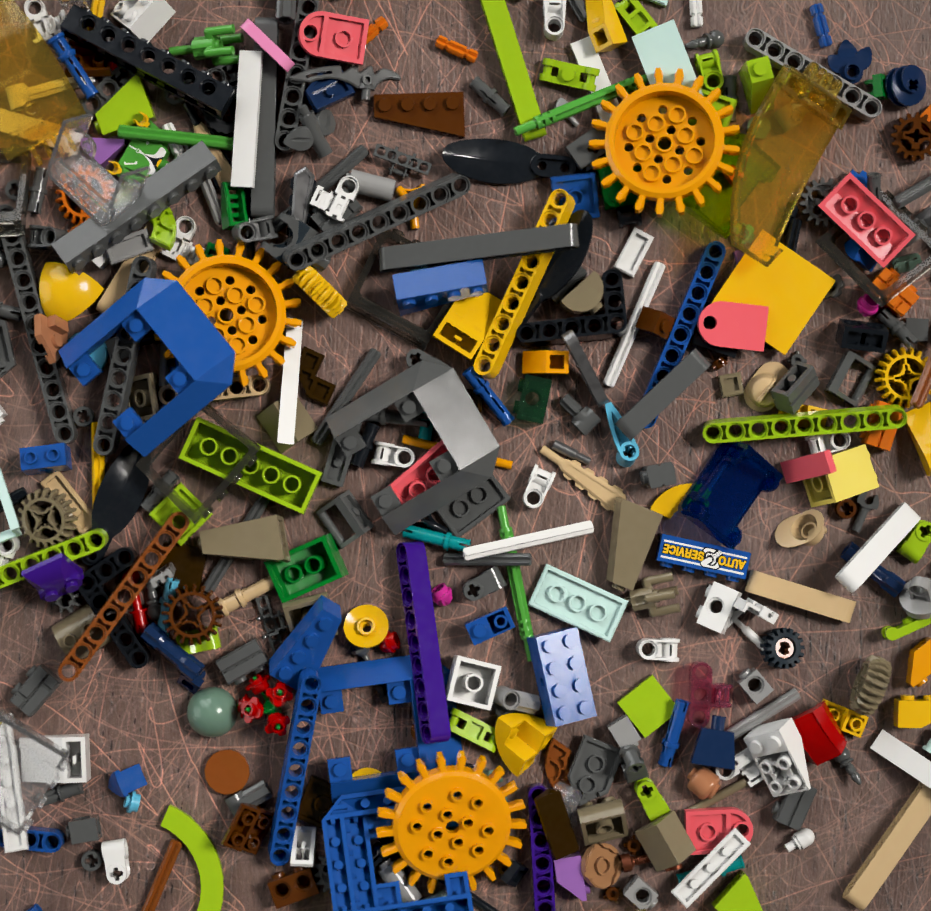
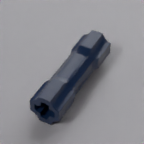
(886, 579)
(185, 662)

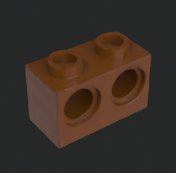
(296, 890)

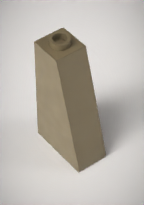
(252, 539)
(630, 542)

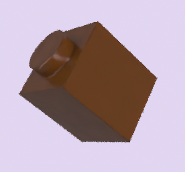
(655, 322)

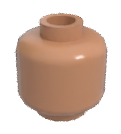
(703, 783)

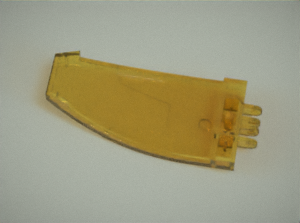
(32, 87)
(781, 155)

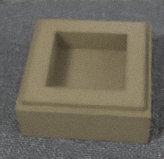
(730, 384)

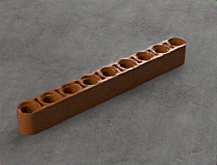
(121, 607)

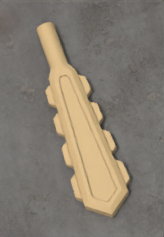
(585, 479)

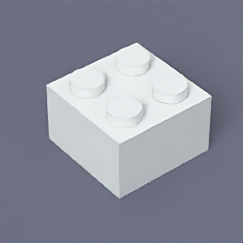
(472, 682)

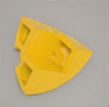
(65, 292)
(520, 739)

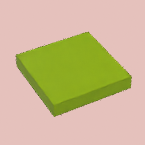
(167, 507)
(647, 706)

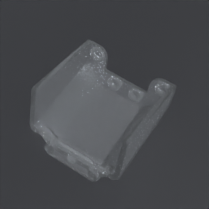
(26, 772)

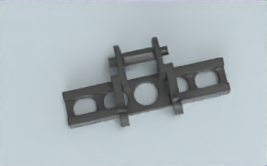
(394, 160)
(271, 617)

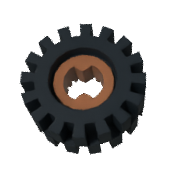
(772, 645)

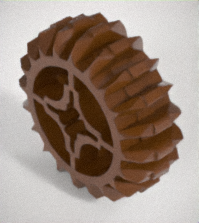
(182, 598)

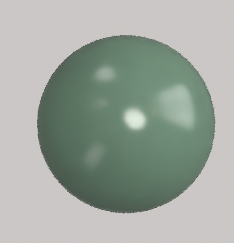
(212, 712)

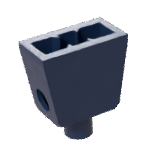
(715, 745)

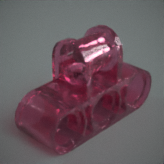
(715, 694)

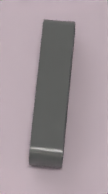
(662, 394)

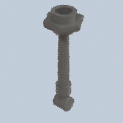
(379, 687)

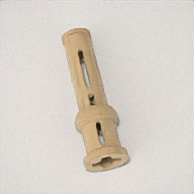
(241, 597)

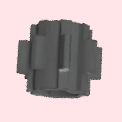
(59, 602)

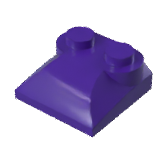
(54, 577)

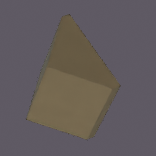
(144, 395)
(303, 426)
(665, 841)

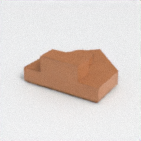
(52, 333)

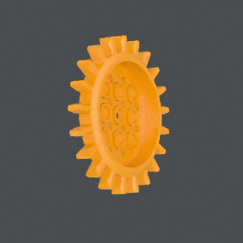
(681, 106)
(265, 301)
(437, 789)

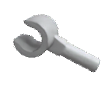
(560, 102)

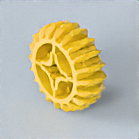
(320, 291)
(902, 368)

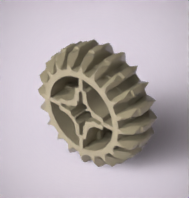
(31, 509)
(870, 685)

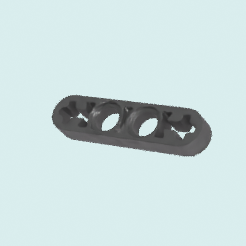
(585, 368)

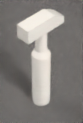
(746, 630)

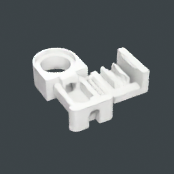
(48, 24)
(335, 203)
(181, 245)
(756, 608)
(746, 763)

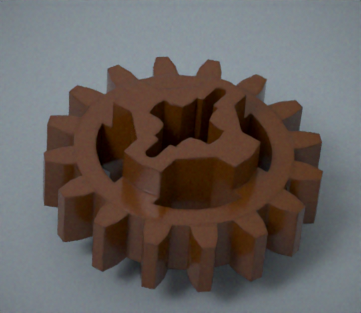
(904, 136)

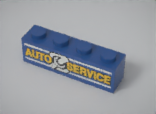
(702, 556)

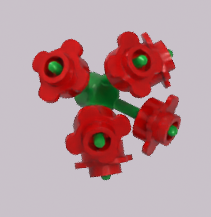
(274, 699)

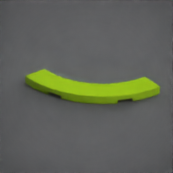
(204, 855)

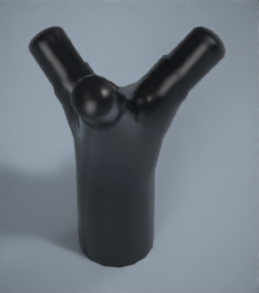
(431, 524)

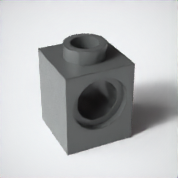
(84, 829)

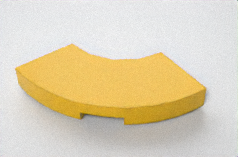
(669, 500)

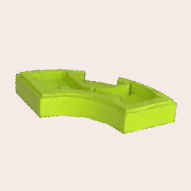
(164, 229)

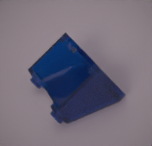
(728, 490)

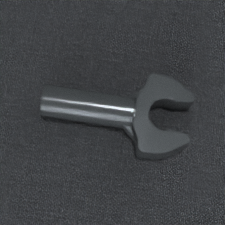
(864, 509)

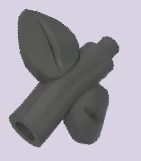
(312, 132)

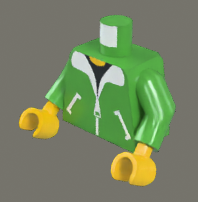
(142, 153)

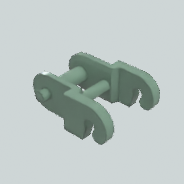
(906, 263)

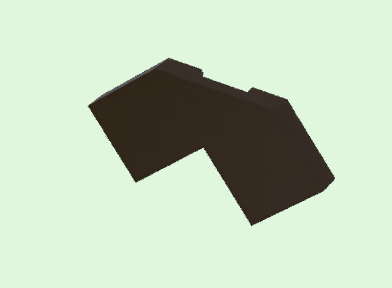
(313, 386)

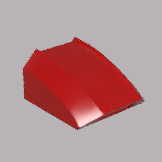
(819, 734)

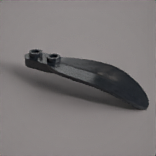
(502, 161)
(562, 264)
(117, 499)

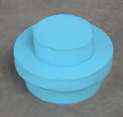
(132, 802)

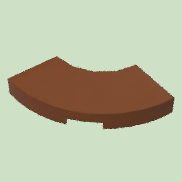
(557, 762)

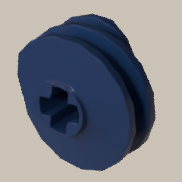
(905, 85)

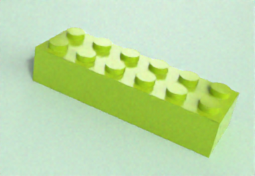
(270, 476)

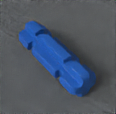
(821, 25)

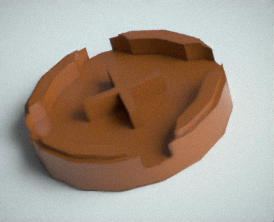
(227, 771)

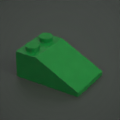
(310, 568)

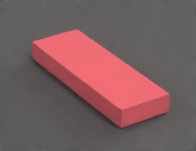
(808, 466)

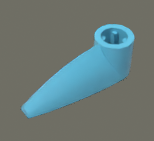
(620, 440)

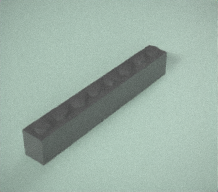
(159, 192)

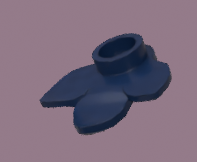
(848, 59)

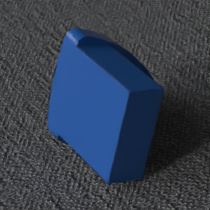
(859, 255)
(126, 780)

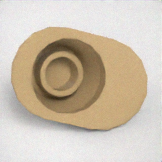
(758, 389)
(801, 529)

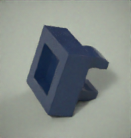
(192, 686)

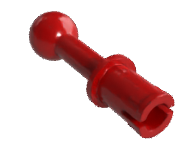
(139, 614)

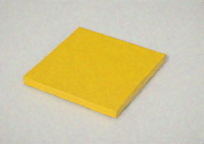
(787, 286)

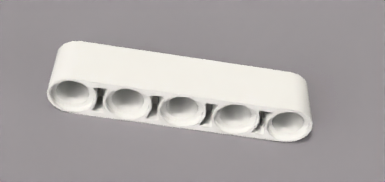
(877, 547)

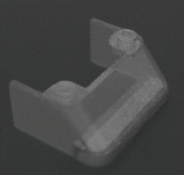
(85, 180)

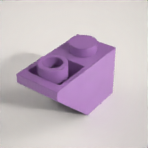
(569, 875)

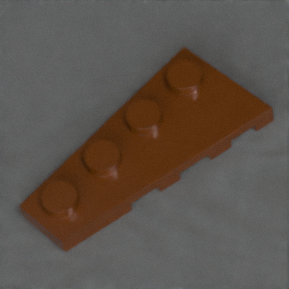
(430, 111)

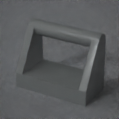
(840, 373)
(352, 513)

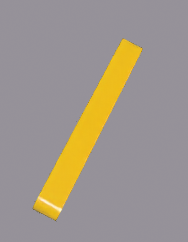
(524, 296)

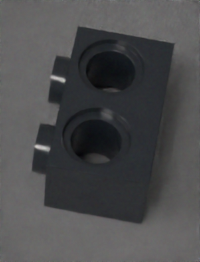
(862, 335)

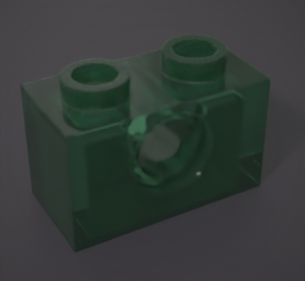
(541, 388)

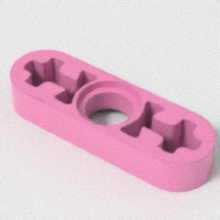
(267, 45)

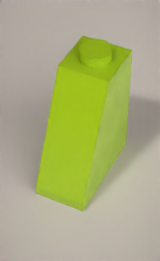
(756, 80)
(124, 107)
(738, 896)

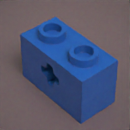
(45, 459)

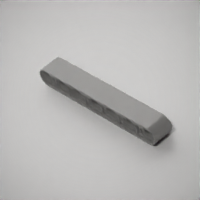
(786, 52)

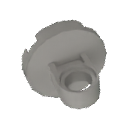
(916, 598)

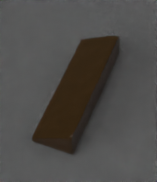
(556, 823)

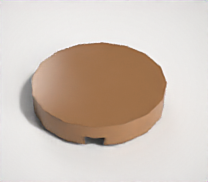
(601, 865)

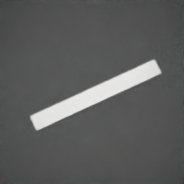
(289, 387)

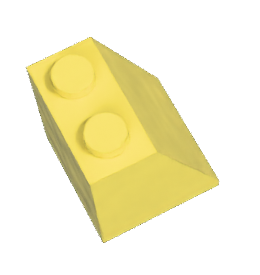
(852, 478)

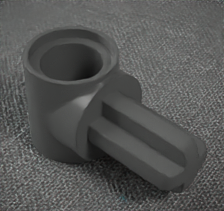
(583, 418)

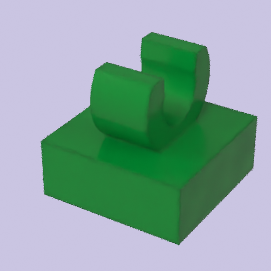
(878, 86)

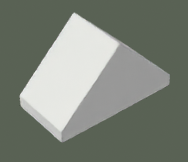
(303, 847)

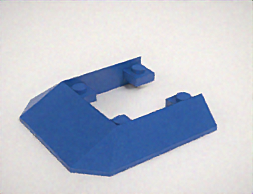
(186, 331)
(400, 689)
(350, 862)

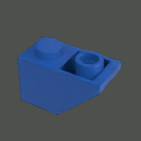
(489, 625)

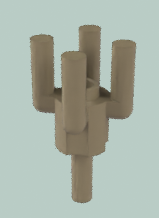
(649, 597)

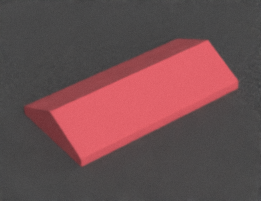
(866, 220)
(418, 476)

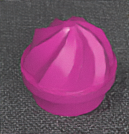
(867, 306)
(442, 594)

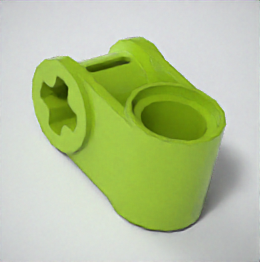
(709, 67)
(914, 544)
(652, 801)

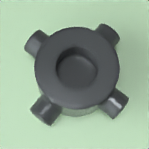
(797, 357)

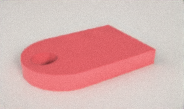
(336, 38)
(736, 325)
(711, 825)

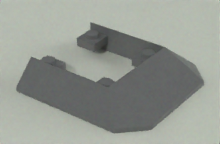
(456, 419)

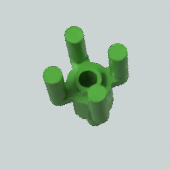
(212, 47)

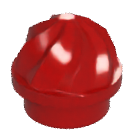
(390, 643)

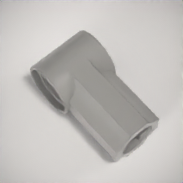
(517, 700)

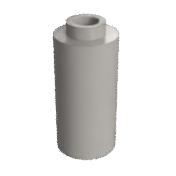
(372, 185)
(408, 892)

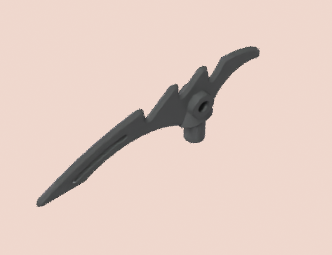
(363, 80)

